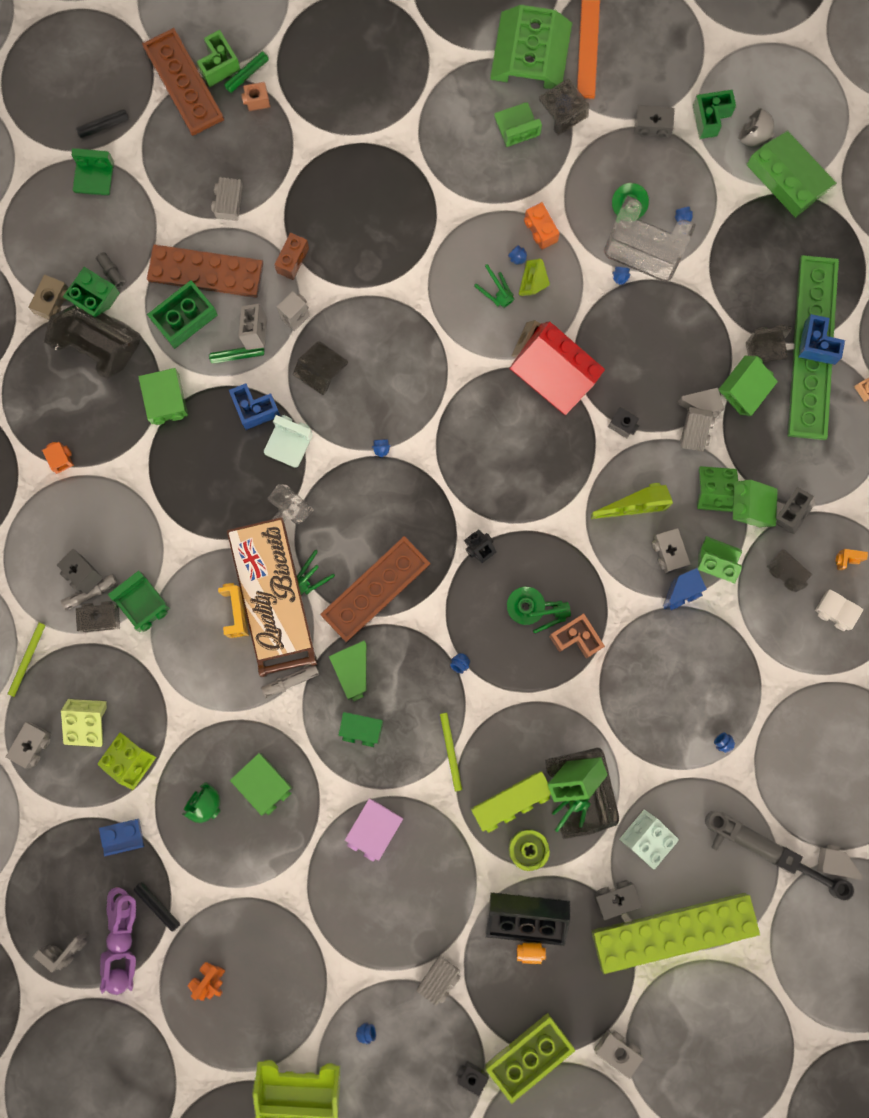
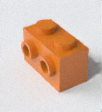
(541, 225)

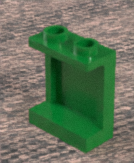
(139, 601)

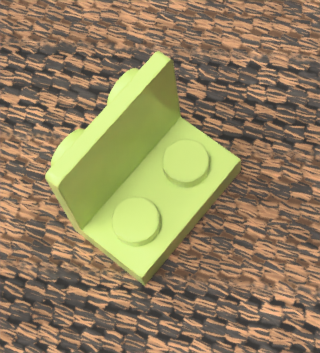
(83, 722)

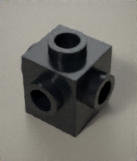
(480, 546)

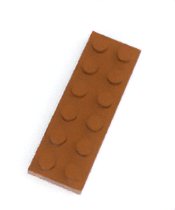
(183, 81)
(206, 270)
(375, 589)

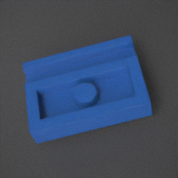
(121, 837)

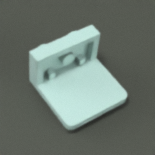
(288, 441)

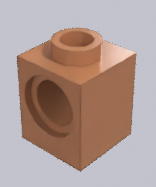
(261, 101)

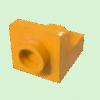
(851, 556)

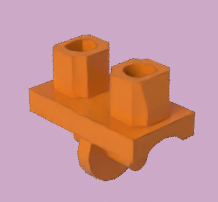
(209, 985)

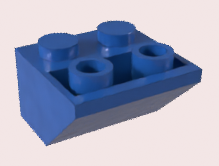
(684, 587)

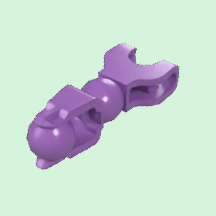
(119, 940)

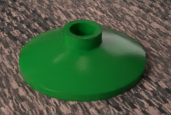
(633, 190)
(532, 598)

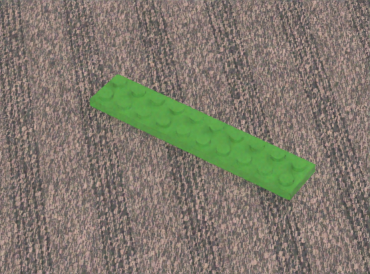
(812, 378)

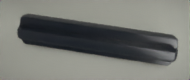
(102, 123)
(157, 907)

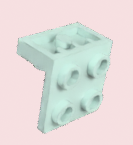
(649, 839)

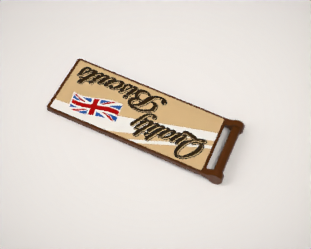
(271, 594)

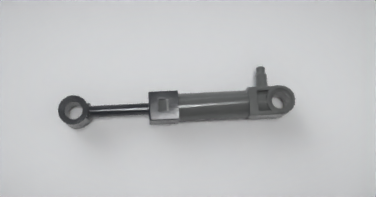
(773, 852)

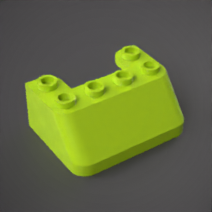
(296, 1094)

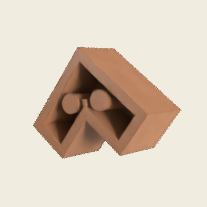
(578, 632)

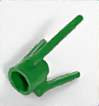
(504, 296)
(303, 581)
(560, 610)
(576, 806)

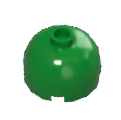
(203, 804)

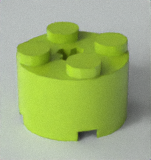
(533, 860)

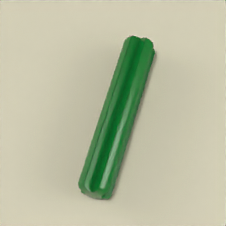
(246, 71)
(234, 354)

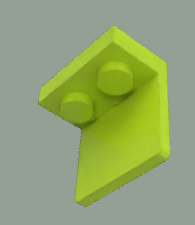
(126, 761)

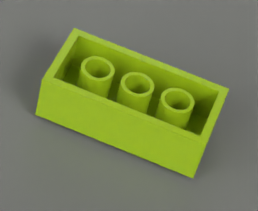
(511, 801)
(529, 1058)

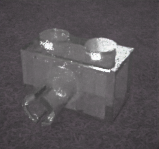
(289, 504)

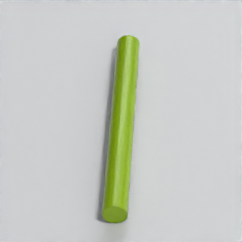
(26, 659)
(451, 752)

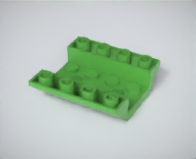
(518, 40)

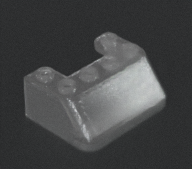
(645, 245)

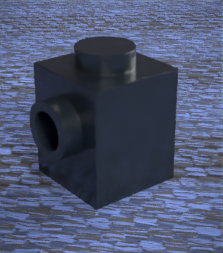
(624, 423)
(472, 1078)

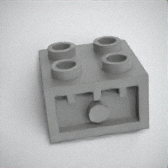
(54, 959)

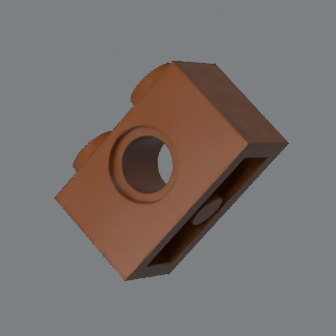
(291, 256)

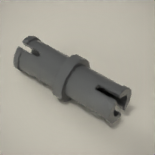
(110, 270)

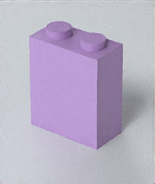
(373, 830)

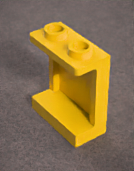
(240, 620)

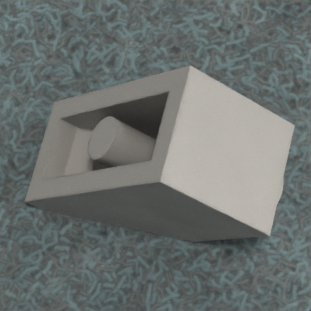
(705, 400)
(837, 863)

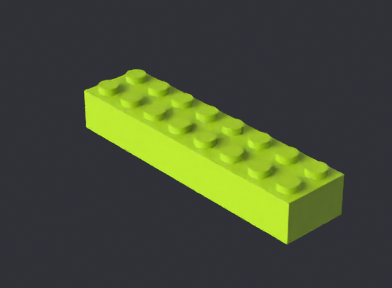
(675, 932)

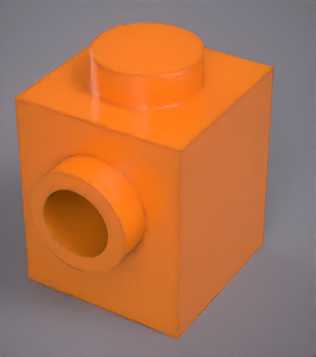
(58, 457)

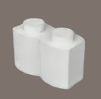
(839, 610)

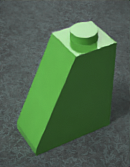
(352, 670)

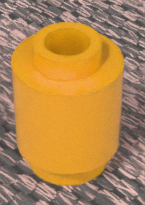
(531, 953)

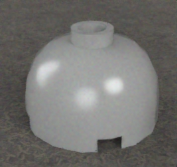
(758, 129)

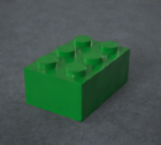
(182, 314)

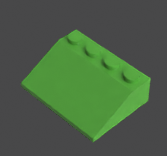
(790, 173)

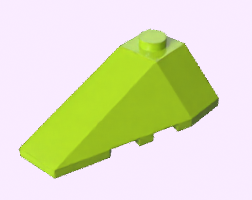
(648, 500)

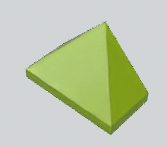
(534, 278)

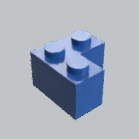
(817, 345)
(253, 411)

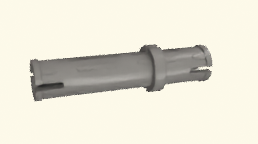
(80, 597)
(289, 681)

